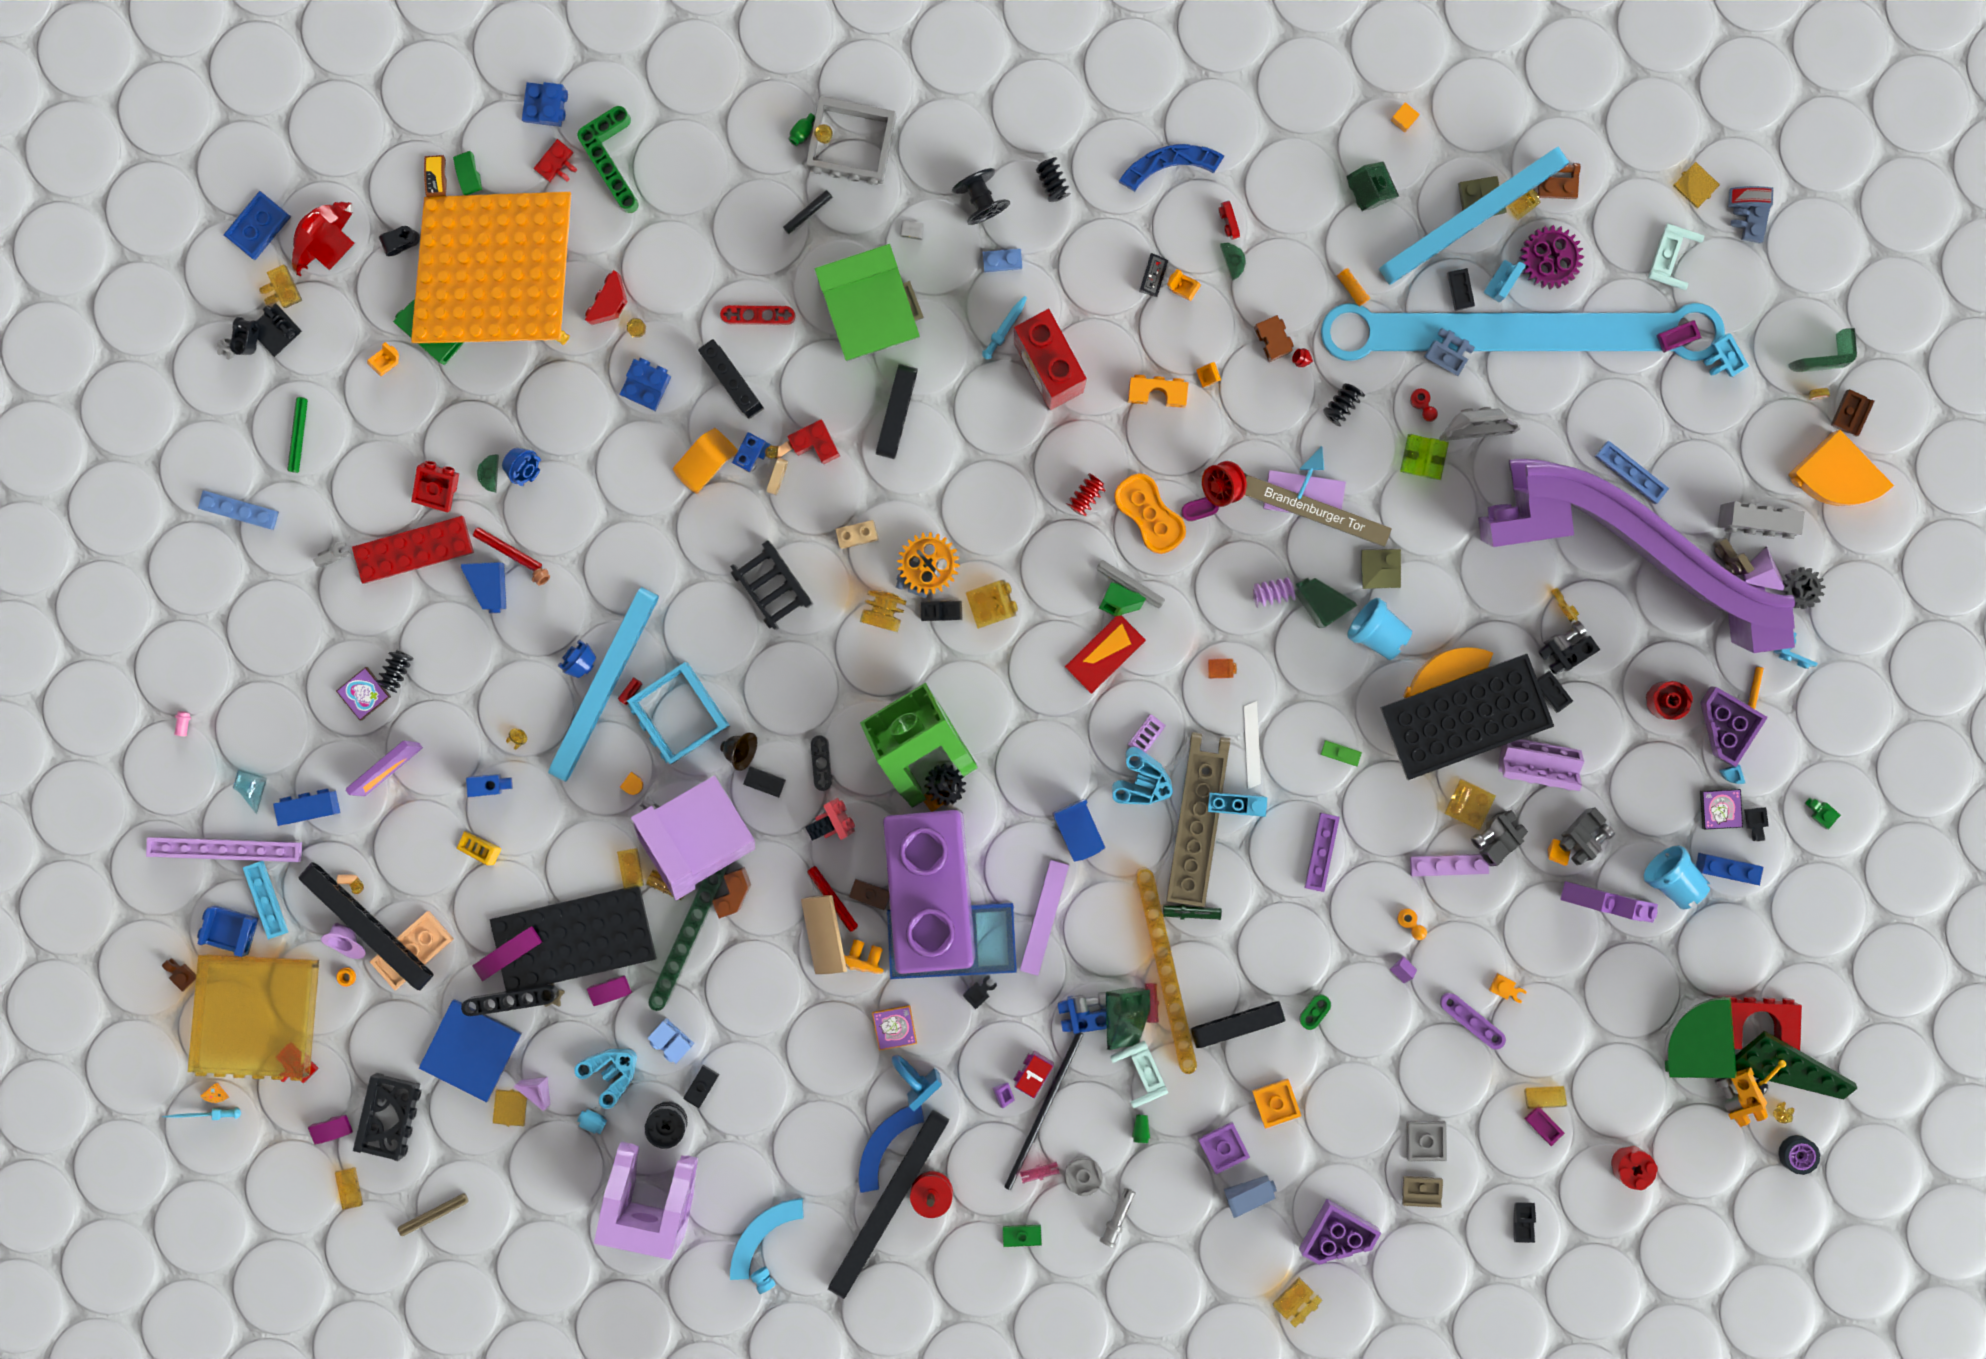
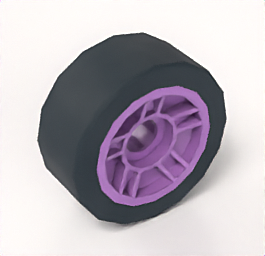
(1809, 1154)

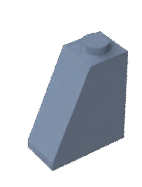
(1250, 1195)

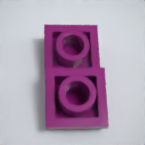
(609, 990)
(330, 1130)

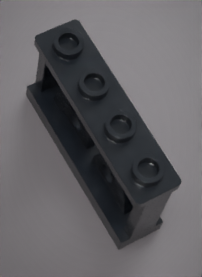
(366, 1134)

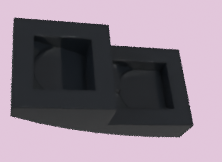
(941, 611)
(1524, 1222)

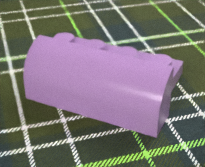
(1542, 764)

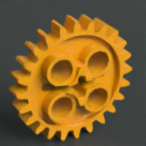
(915, 575)

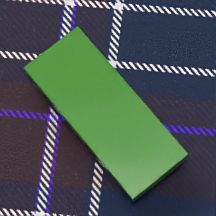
(1341, 753)

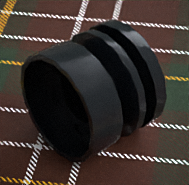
(663, 1135)

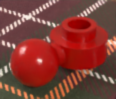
(1429, 413)

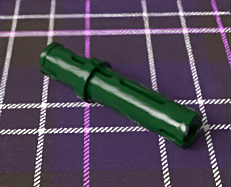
(1215, 913)

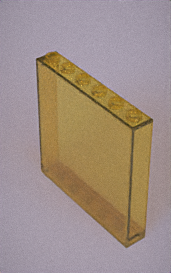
(253, 1017)

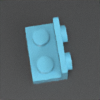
(1503, 280)

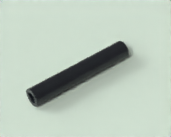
(807, 212)

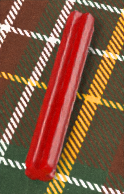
(506, 549)
(826, 889)

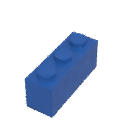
(306, 807)
(1729, 869)

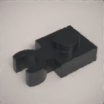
(978, 993)

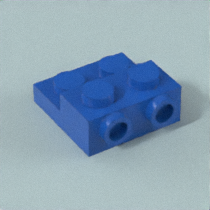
(544, 104)
(645, 384)

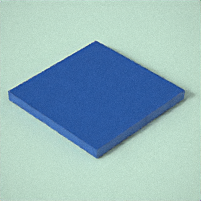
(470, 1051)

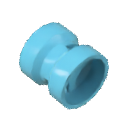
(762, 1280)

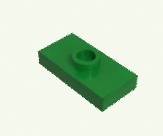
(1022, 1235)

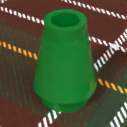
(1141, 1129)

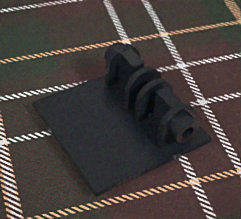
(276, 329)

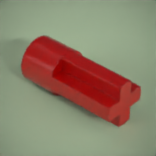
(630, 690)

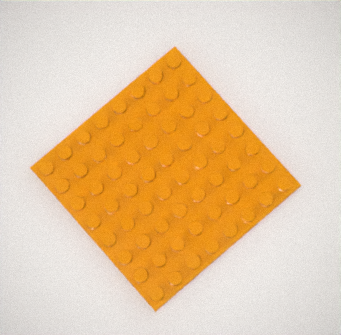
(491, 268)

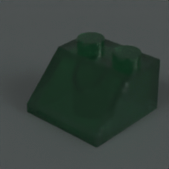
(1372, 186)

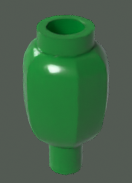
(801, 130)

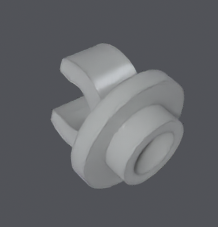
(224, 345)

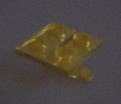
(1470, 804)

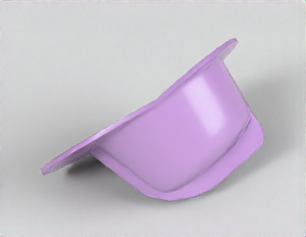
(344, 941)

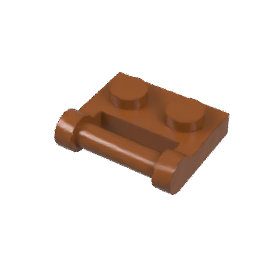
(1561, 187)

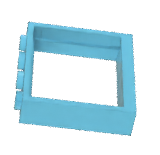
(646, 724)

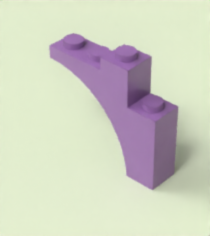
(1609, 902)

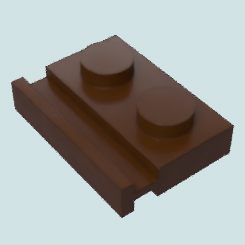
(1852, 413)

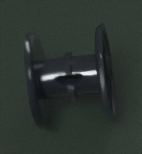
(980, 196)

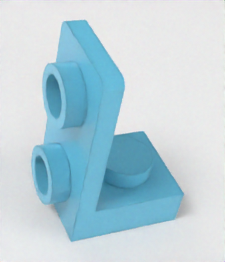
(1786, 655)

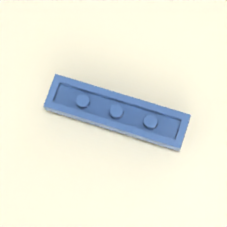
(1632, 472)
(238, 510)

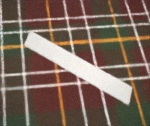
(1252, 745)

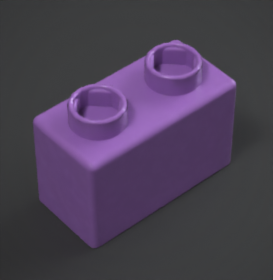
(929, 891)

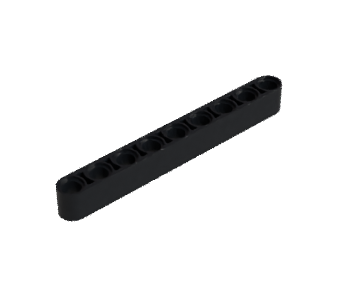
(366, 926)

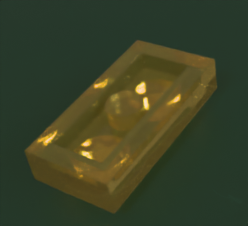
(630, 868)

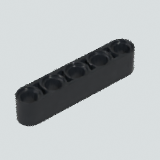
(896, 411)
(501, 1000)
(1237, 1024)

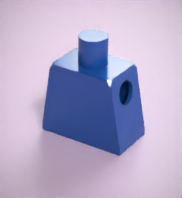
(479, 785)

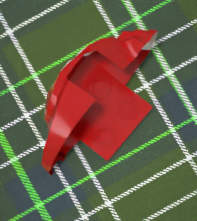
(321, 236)

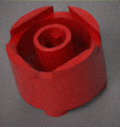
(1680, 701)
(1643, 1173)

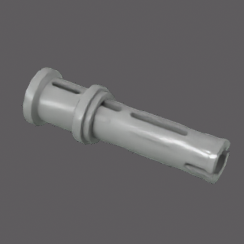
(1114, 1226)

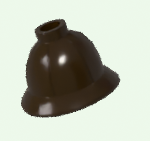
(740, 750)

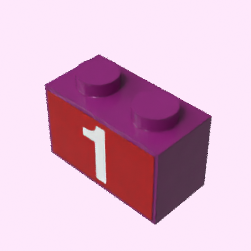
(1033, 1074)

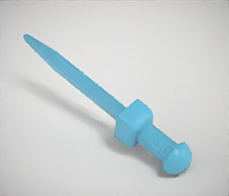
(997, 338)
(216, 1114)

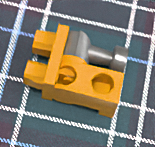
(1747, 1100)

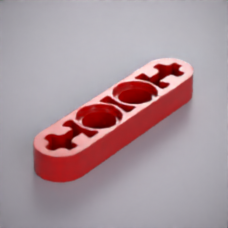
(758, 312)

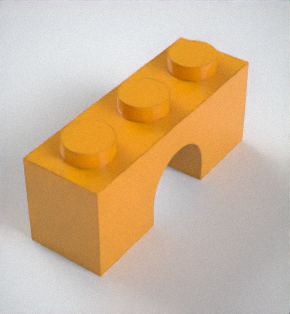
(1174, 390)

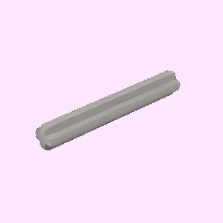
(1130, 583)

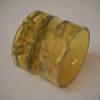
(883, 610)

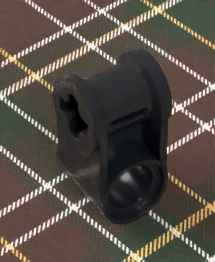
(396, 242)
(245, 336)

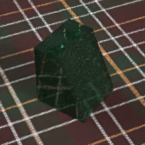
(1322, 601)

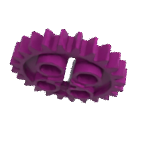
(1534, 260)

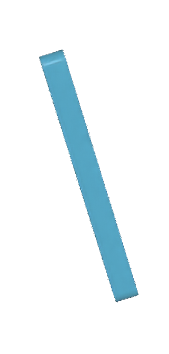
(1474, 215)
(603, 684)

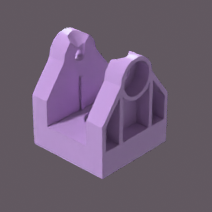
(641, 1226)

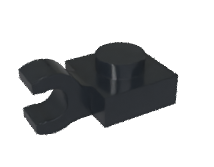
(1757, 819)

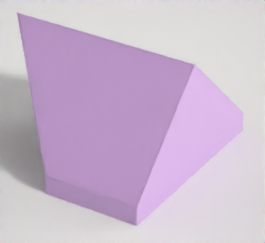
(1765, 572)
(536, 1091)

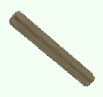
(433, 1214)

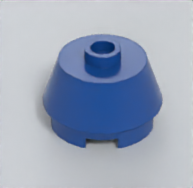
(521, 465)
(578, 660)

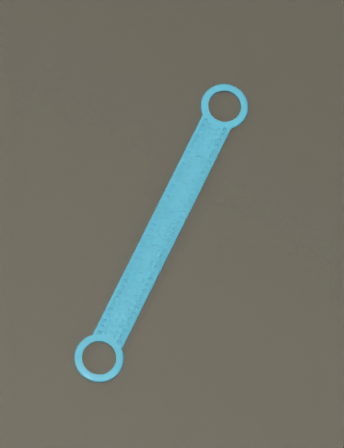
(1520, 331)

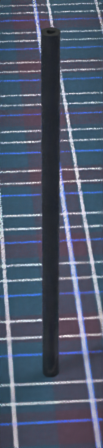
(1043, 1111)

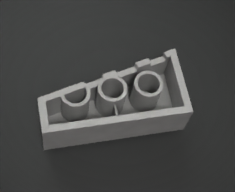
(1764, 519)

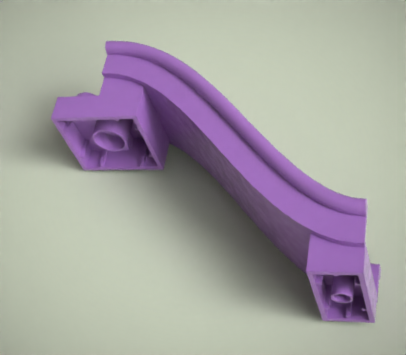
(1543, 511)

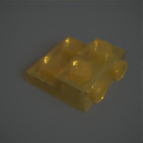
(992, 603)

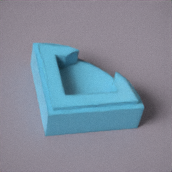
(1733, 774)

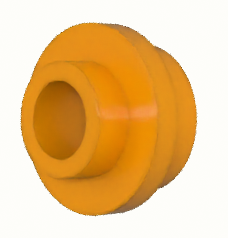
(341, 979)

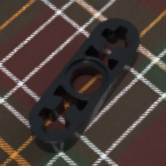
(828, 767)

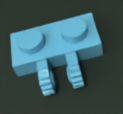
(1729, 355)

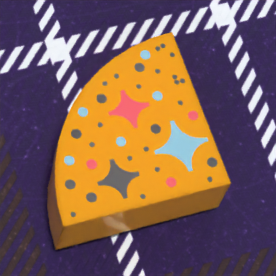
(214, 1094)

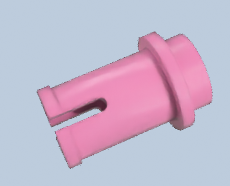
(182, 723)

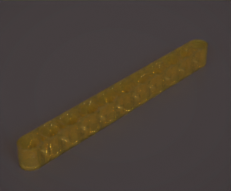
(1171, 978)

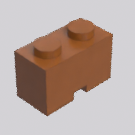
(1274, 337)

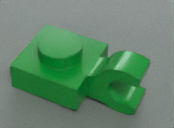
(1823, 813)

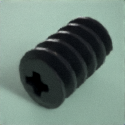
(1051, 180)
(1342, 402)
(394, 670)

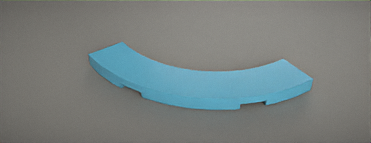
(757, 1230)

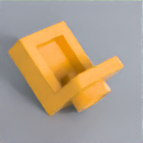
(1183, 285)
(384, 359)

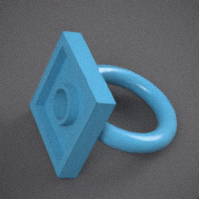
(921, 1086)

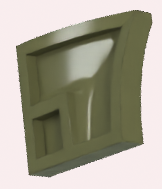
(1473, 190)
(1381, 568)

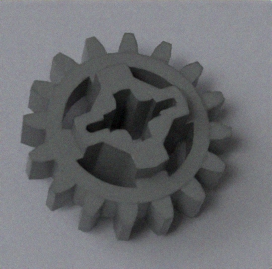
(1810, 584)

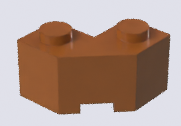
(738, 886)

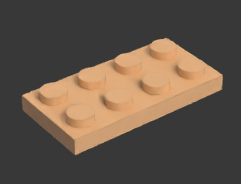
(423, 938)

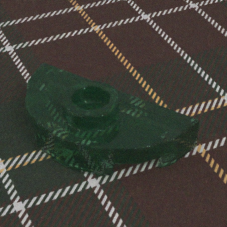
(1234, 259)
(488, 473)

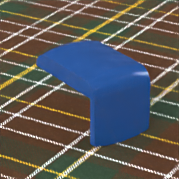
(1079, 830)

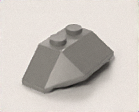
(1479, 423)

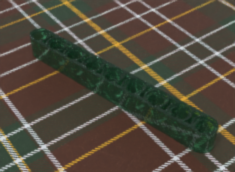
(683, 938)

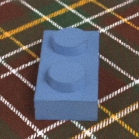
(1002, 260)

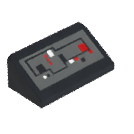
(1153, 275)

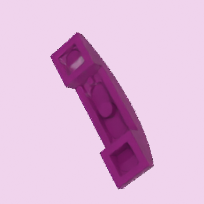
(507, 953)

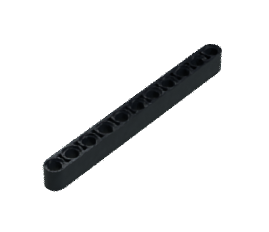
(888, 1204)

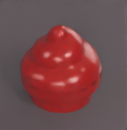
(1302, 357)

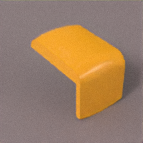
(704, 460)

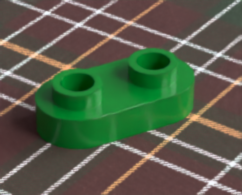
(1316, 1012)

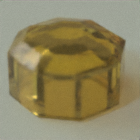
(636, 327)

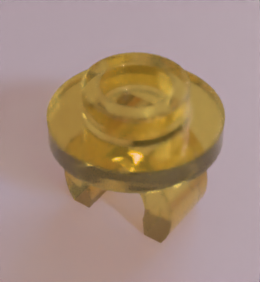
(518, 737)
(1782, 1115)

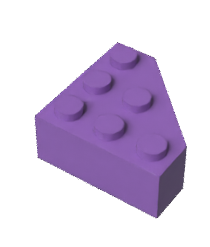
(1729, 725)
(1337, 1235)

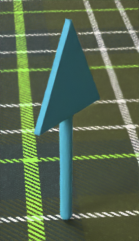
(1315, 462)

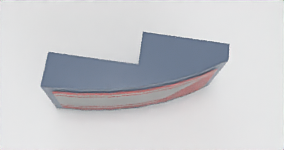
(1750, 196)

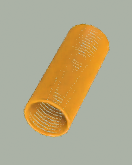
(1350, 277)

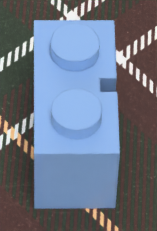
(671, 1041)

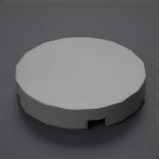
(1083, 1176)

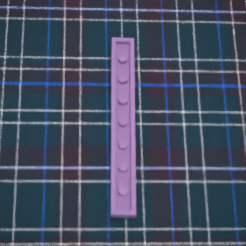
(224, 849)

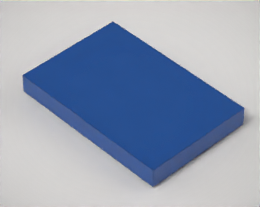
(257, 225)

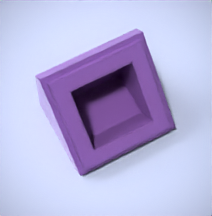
(1404, 970)
(1003, 1095)

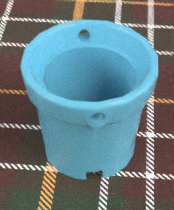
(1379, 629)
(1677, 877)

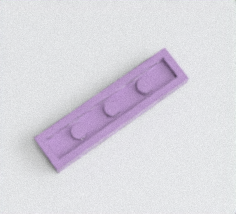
(1448, 865)

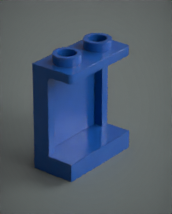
(227, 930)

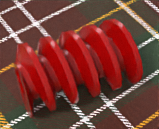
(1086, 495)

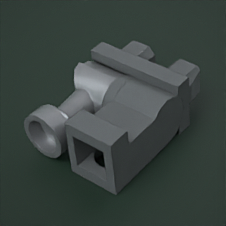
(1505, 838)
(1580, 839)

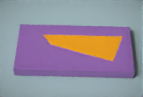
(383, 768)

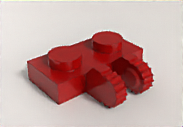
(554, 160)

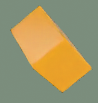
(1405, 117)

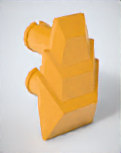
(871, 965)

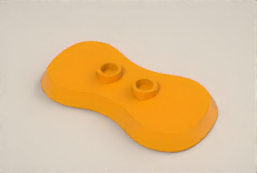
(1141, 501)

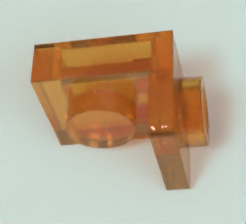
(1221, 668)

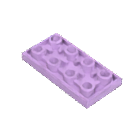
(1319, 489)

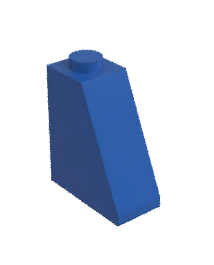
(487, 584)

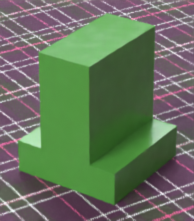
(867, 302)

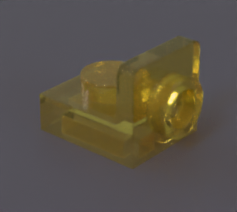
(1524, 204)

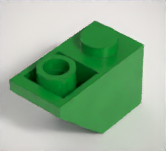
(1121, 600)

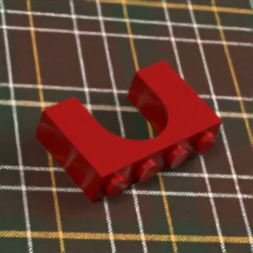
(1784, 1013)

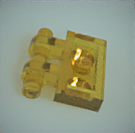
(1293, 1298)

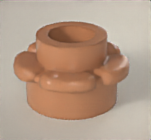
(540, 576)

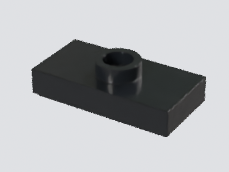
(1461, 289)
(1554, 692)
(764, 782)
(701, 1086)

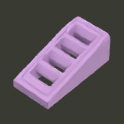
(1141, 730)

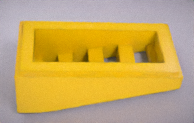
(489, 853)

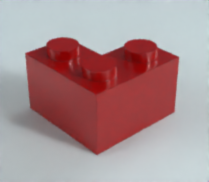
(815, 436)

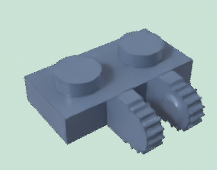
(1754, 225)

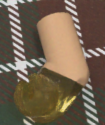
(778, 451)
(354, 882)

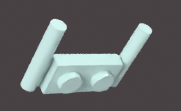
(1667, 254)
(1147, 1070)

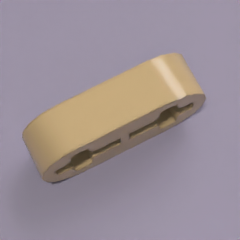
(777, 476)

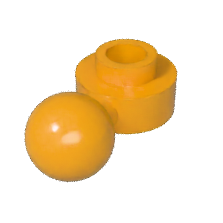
(1418, 931)

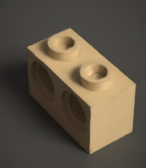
(857, 534)

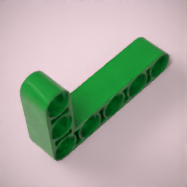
(605, 160)

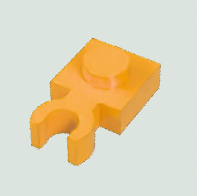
(1505, 987)

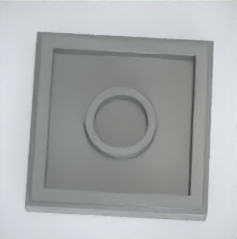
(1426, 1141)

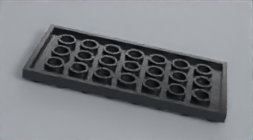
(1467, 716)
(577, 938)

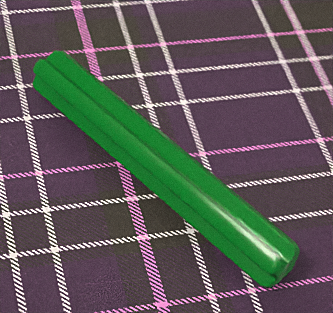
(297, 435)

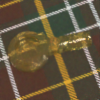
(1570, 612)

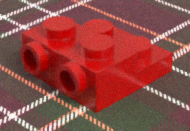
(435, 486)

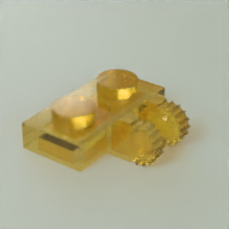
(284, 287)

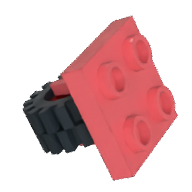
(832, 822)

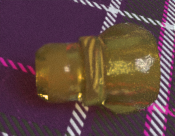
(823, 133)

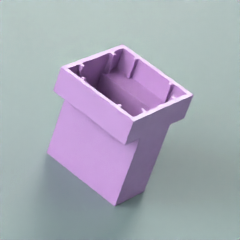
(693, 836)

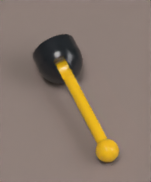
(1762, 1084)

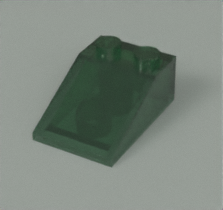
(1126, 1016)

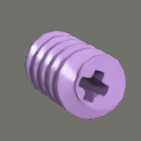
(1273, 591)

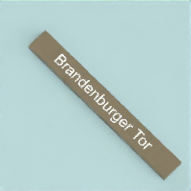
(1317, 511)

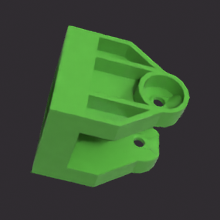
(908, 732)

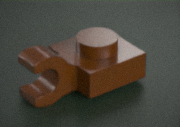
(181, 976)

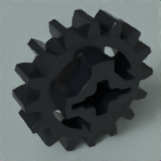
(947, 791)

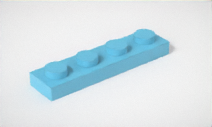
(265, 900)

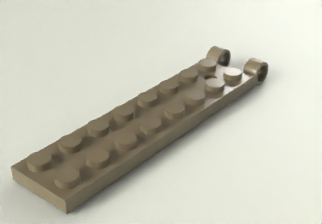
(1196, 825)

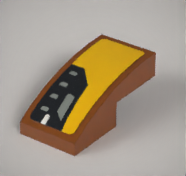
(435, 176)

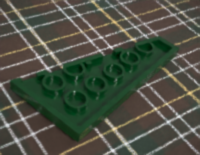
(1800, 1069)

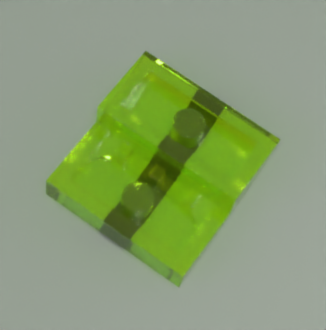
(1424, 457)

